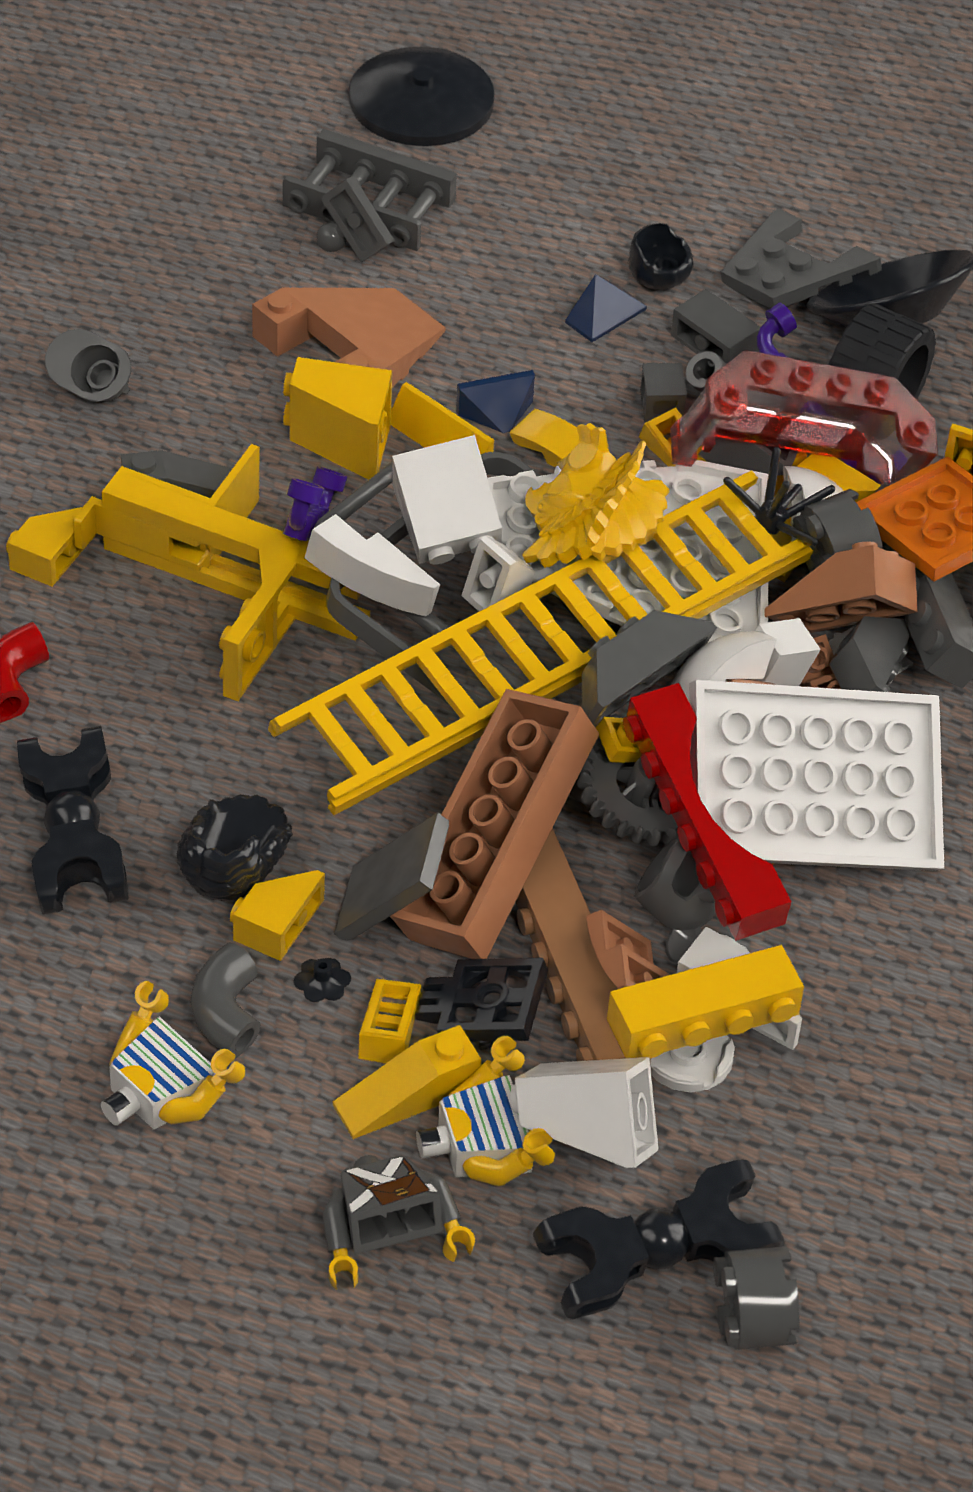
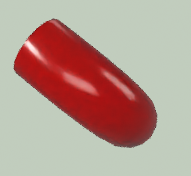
(19, 652)

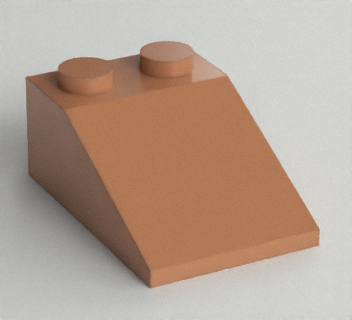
(850, 587)

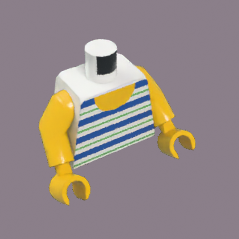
(160, 1072)
(481, 1127)

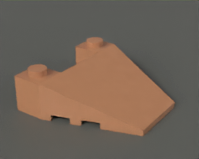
(357, 324)

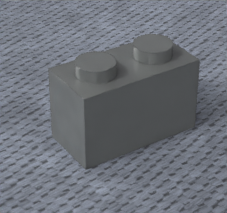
(713, 326)

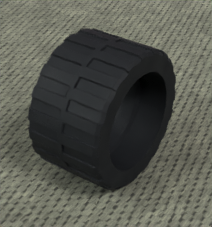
(888, 346)

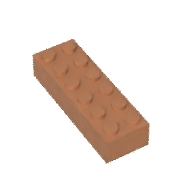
(500, 821)

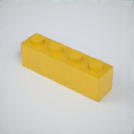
(705, 1003)

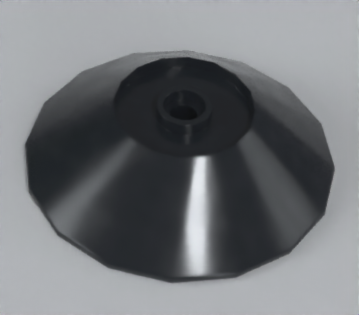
(909, 286)

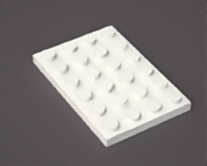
(821, 773)

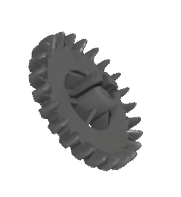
(627, 811)

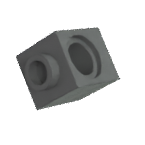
(662, 389)

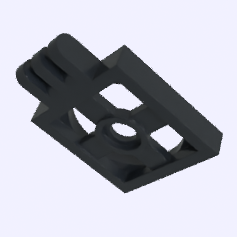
(445, 994)

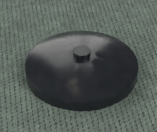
(421, 96)

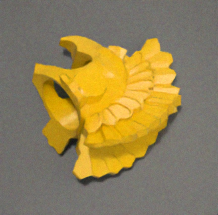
(594, 504)

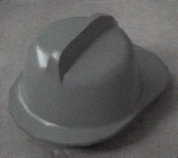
(88, 365)

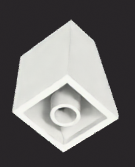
(445, 499)
(592, 1106)

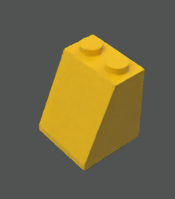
(340, 412)

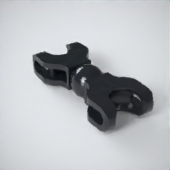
(72, 819)
(658, 1238)

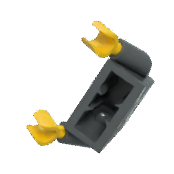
(387, 1206)

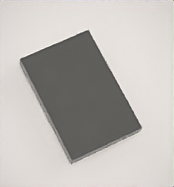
(392, 877)

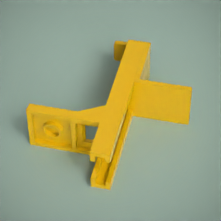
(185, 538)

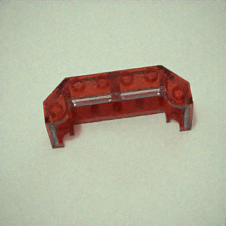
(810, 411)

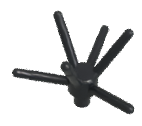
(772, 512)

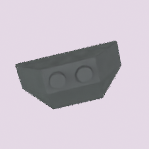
(638, 659)

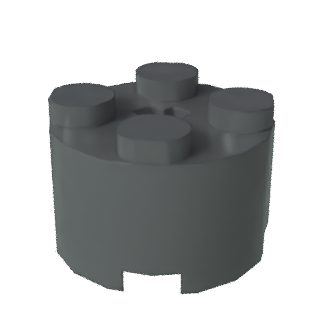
(836, 526)
(758, 1298)

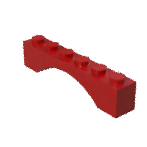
(743, 885)

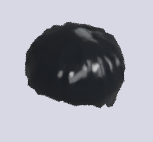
(659, 257)

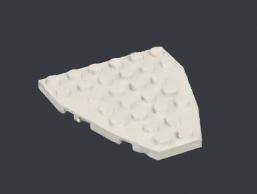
(684, 486)

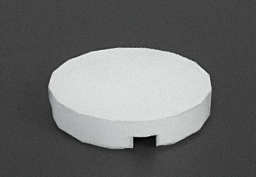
(694, 1067)

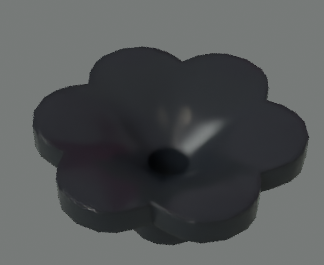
(322, 979)

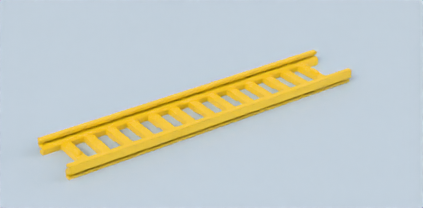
(441, 740)

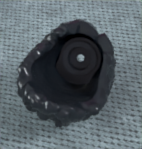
(232, 846)

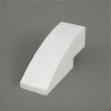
(371, 567)

